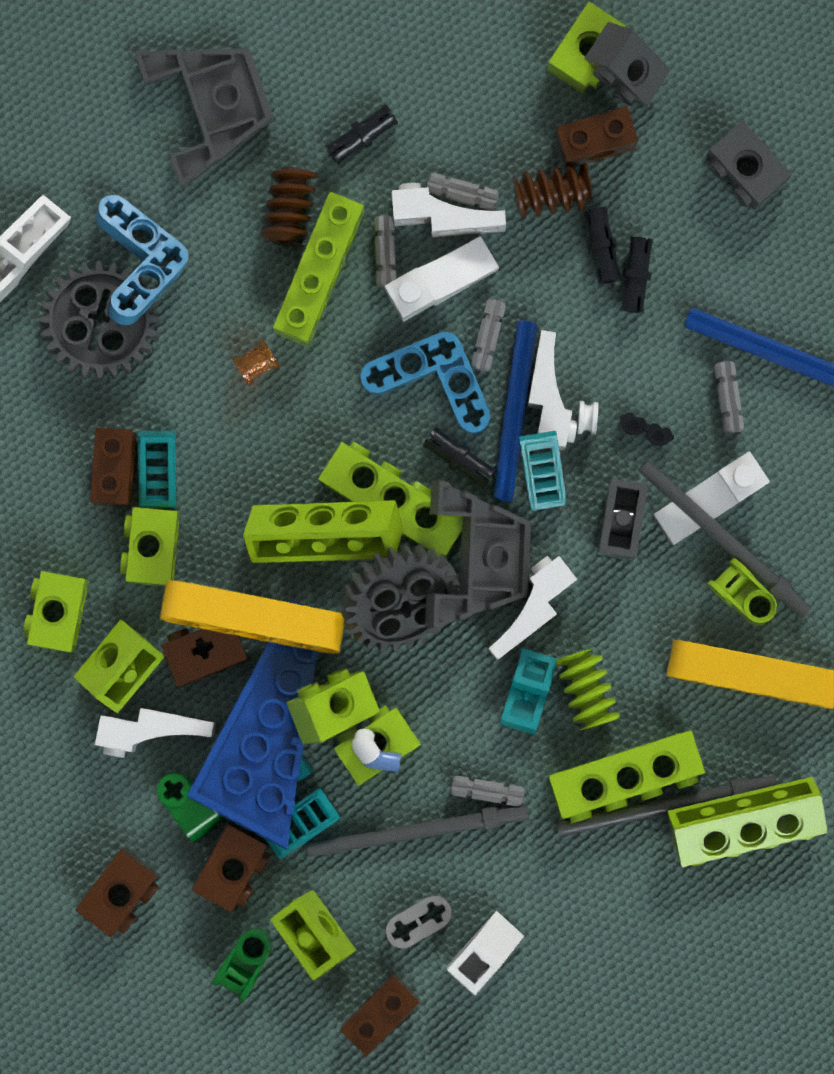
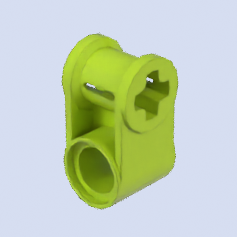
(742, 592)

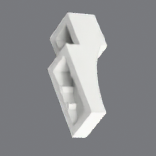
(415, 206)
(28, 240)
(441, 278)
(545, 394)
(714, 496)
(548, 581)
(123, 735)

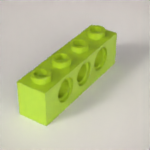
(319, 269)
(339, 478)
(322, 531)
(678, 748)
(761, 808)

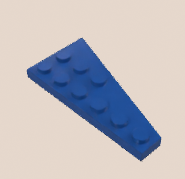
(259, 751)

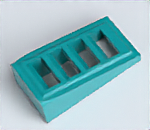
(548, 491)
(157, 501)
(327, 808)

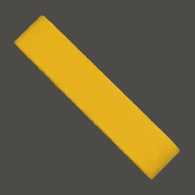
(252, 617)
(751, 673)

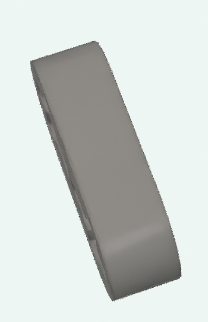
(423, 929)

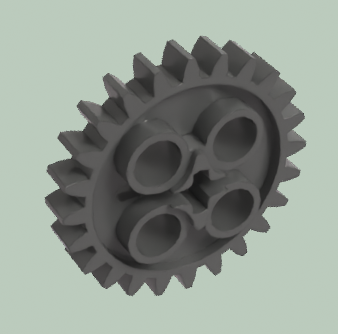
(67, 313)
(390, 597)

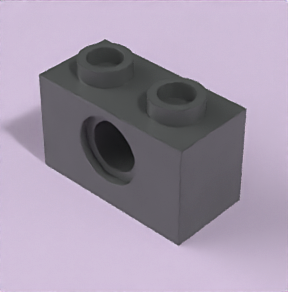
(627, 64)
(740, 145)
(622, 519)

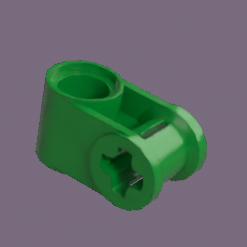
(190, 816)
(242, 969)

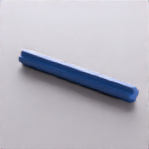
(760, 346)
(515, 411)

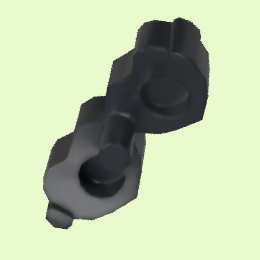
(636, 425)

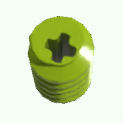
(587, 689)

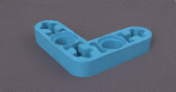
(150, 253)
(443, 367)

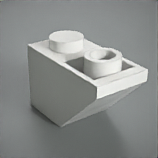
(485, 953)

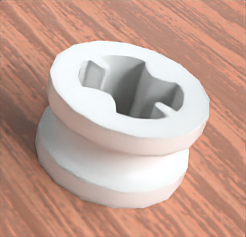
(587, 418)

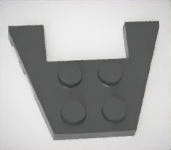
(224, 96)
(492, 556)

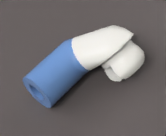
(370, 754)

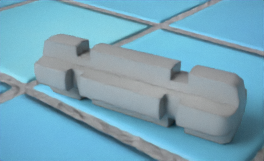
(462, 191)
(384, 250)
(488, 335)
(729, 397)
(487, 791)

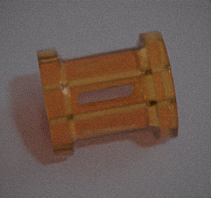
(255, 362)

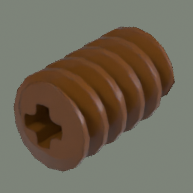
(552, 190)
(288, 206)

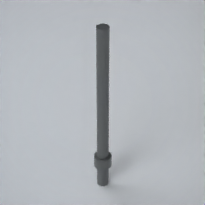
(776, 585)
(661, 806)
(489, 818)

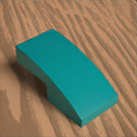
(528, 691)

